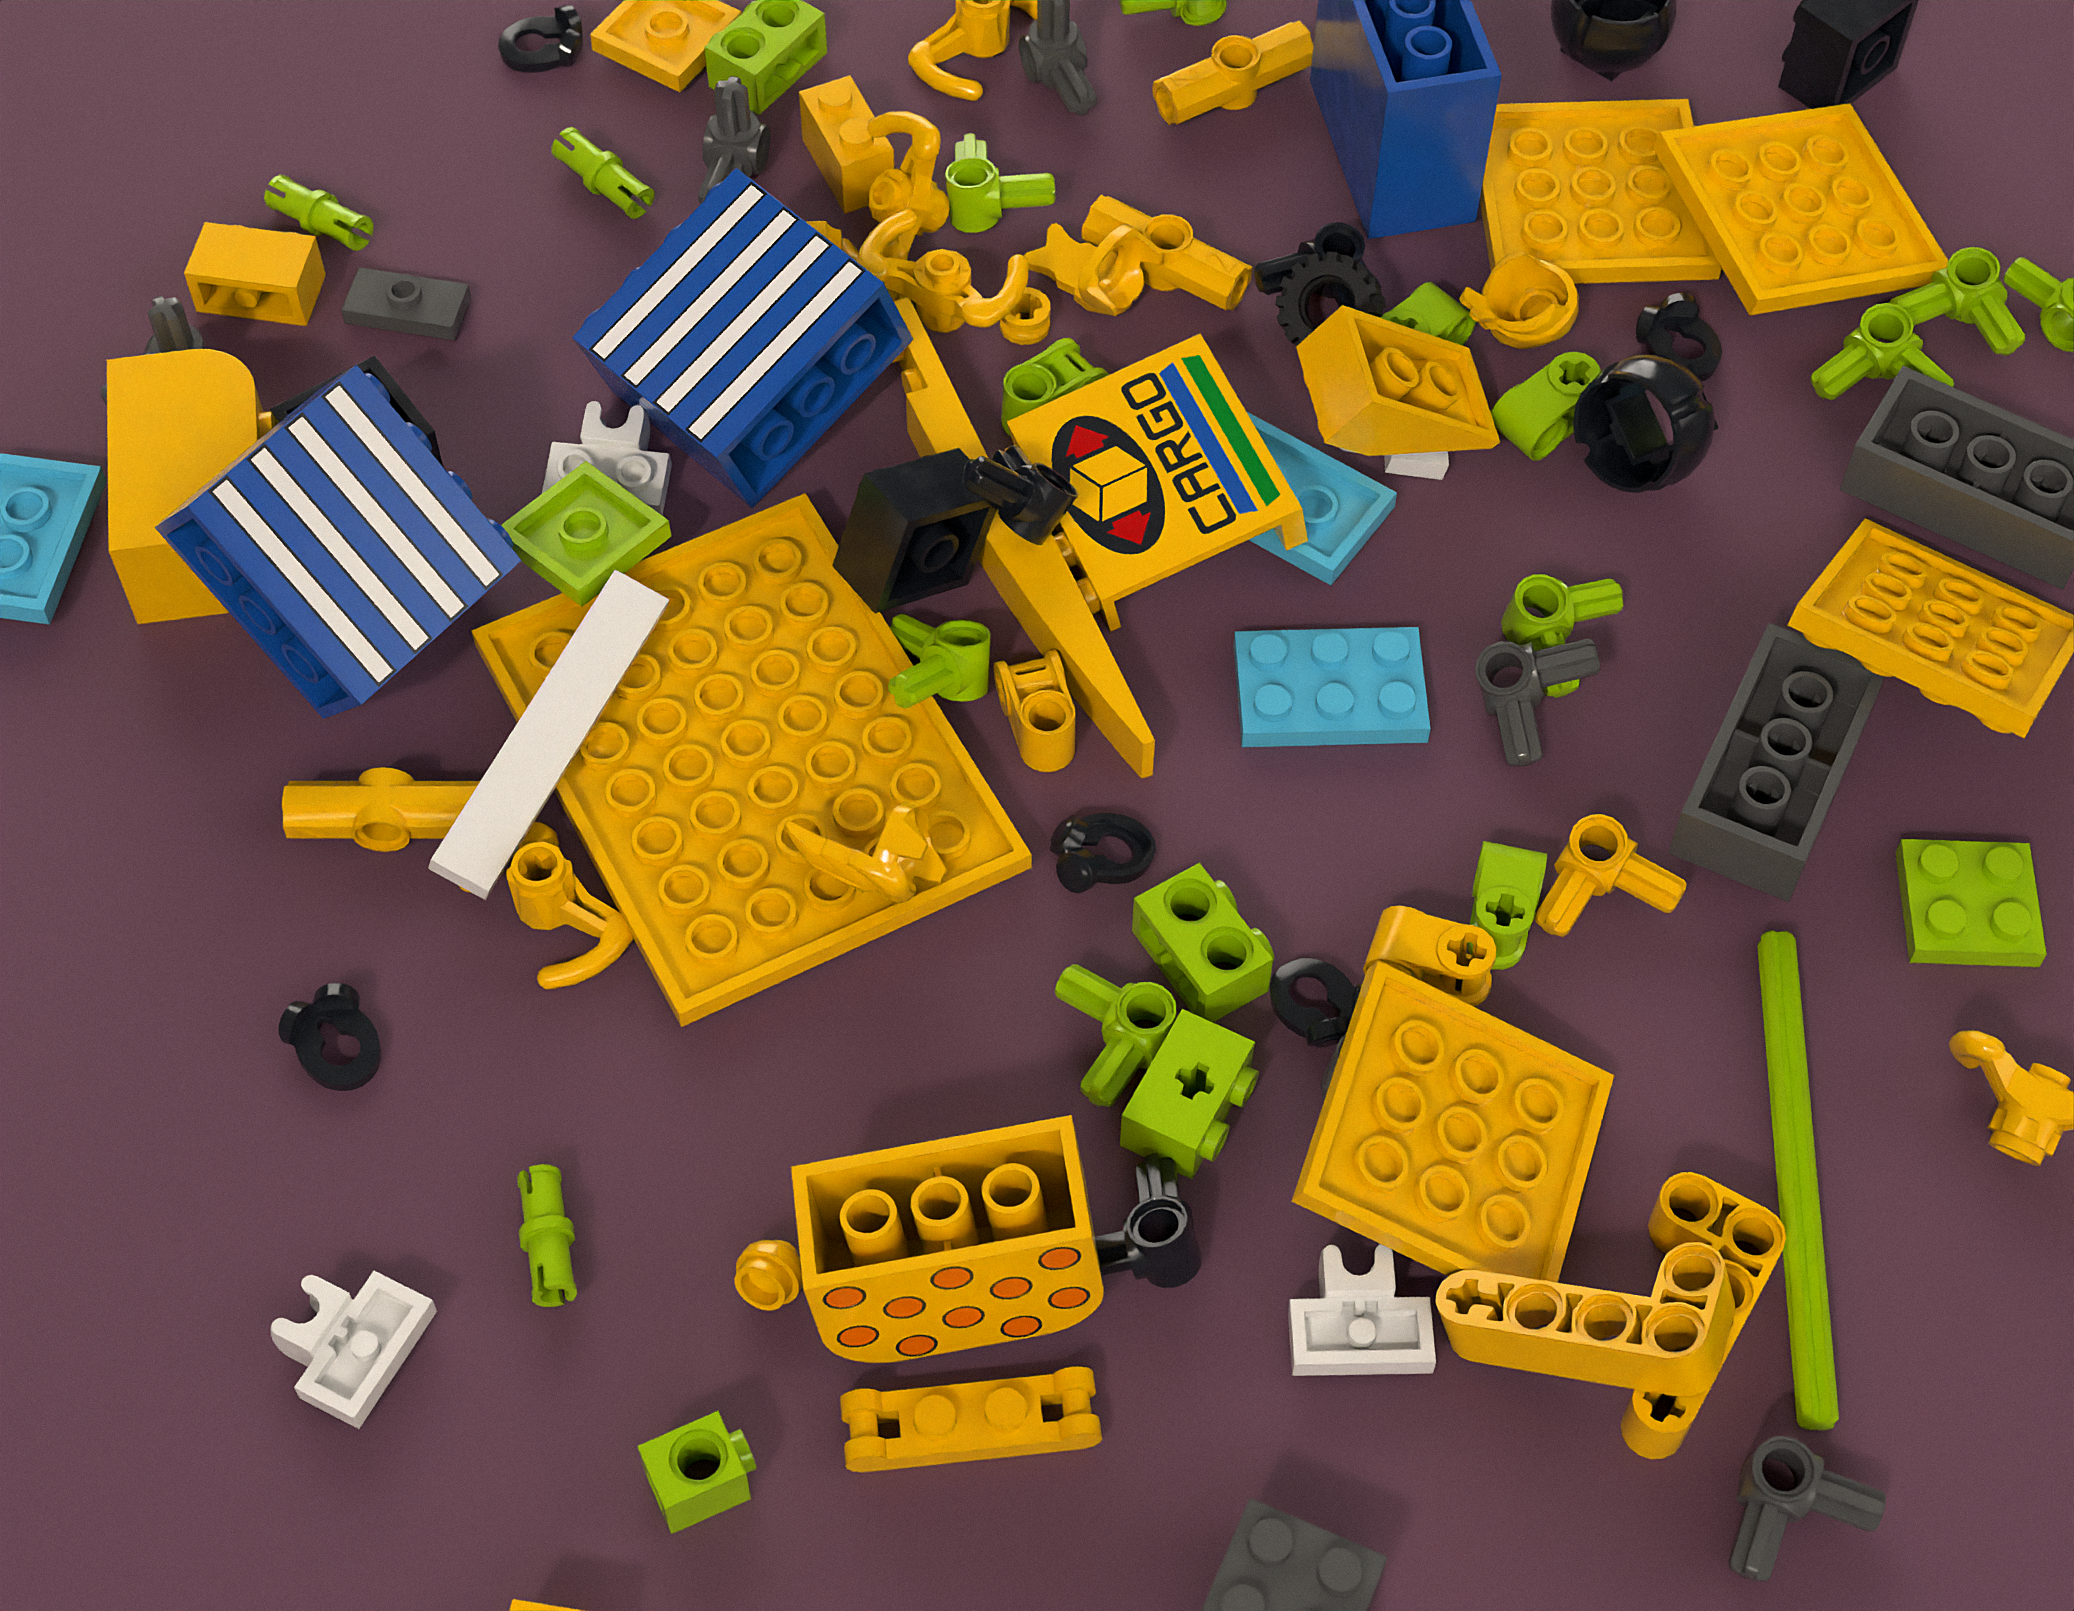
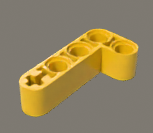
(1721, 1220)
(1495, 1316)

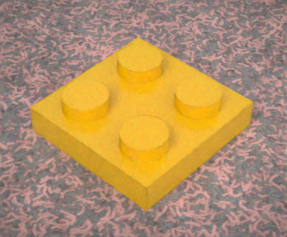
(662, 37)

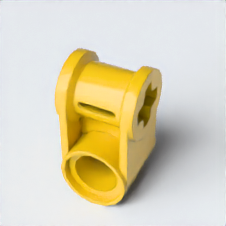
(1038, 710)
(1435, 952)

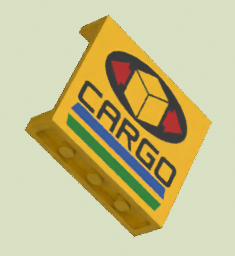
(1159, 471)

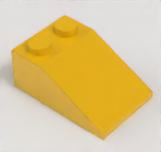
(1393, 388)

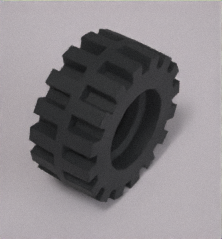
(1313, 274)

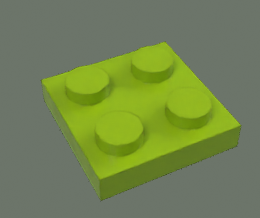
(585, 532)
(1970, 903)

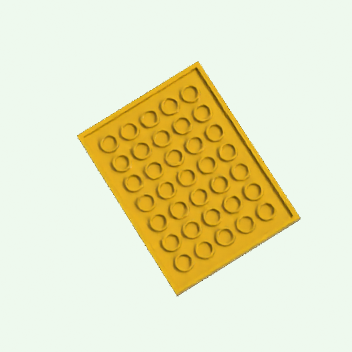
(743, 714)

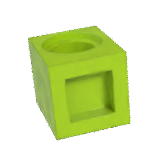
(690, 1500)

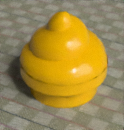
(768, 1274)

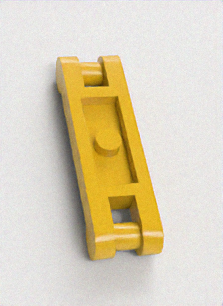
(970, 1421)

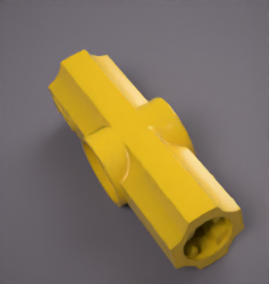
(1233, 73)
(1186, 260)
(376, 811)

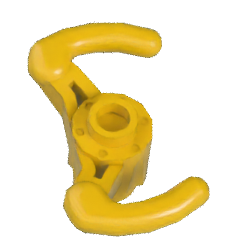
(975, 28)
(909, 185)
(940, 280)
(552, 896)
(2031, 1105)

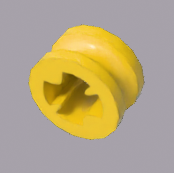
(1028, 330)

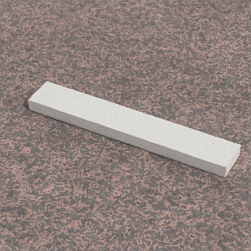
(548, 735)

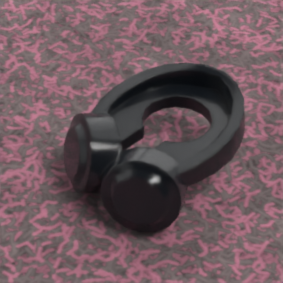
(563, 25)
(1679, 314)
(1081, 869)
(337, 1006)
(1310, 1021)

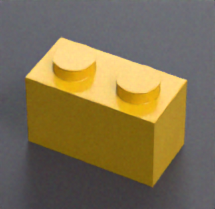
(838, 139)
(255, 273)

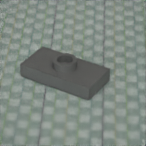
(406, 303)

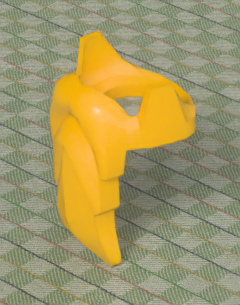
(1096, 275)
(900, 855)

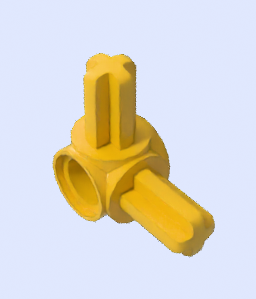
(1584, 877)

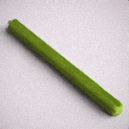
(1797, 1184)

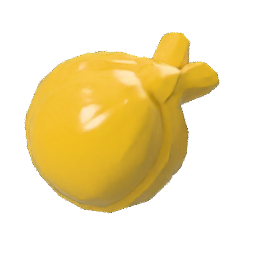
(1524, 302)

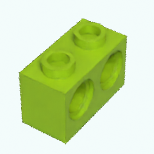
(767, 48)
(1190, 948)

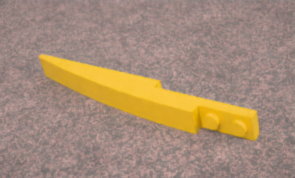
(1026, 575)

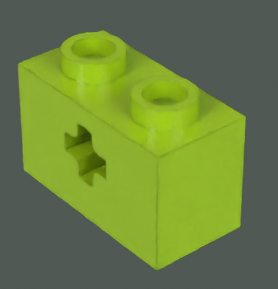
(1191, 1060)

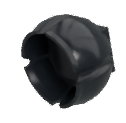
(1612, 33)
(1623, 429)

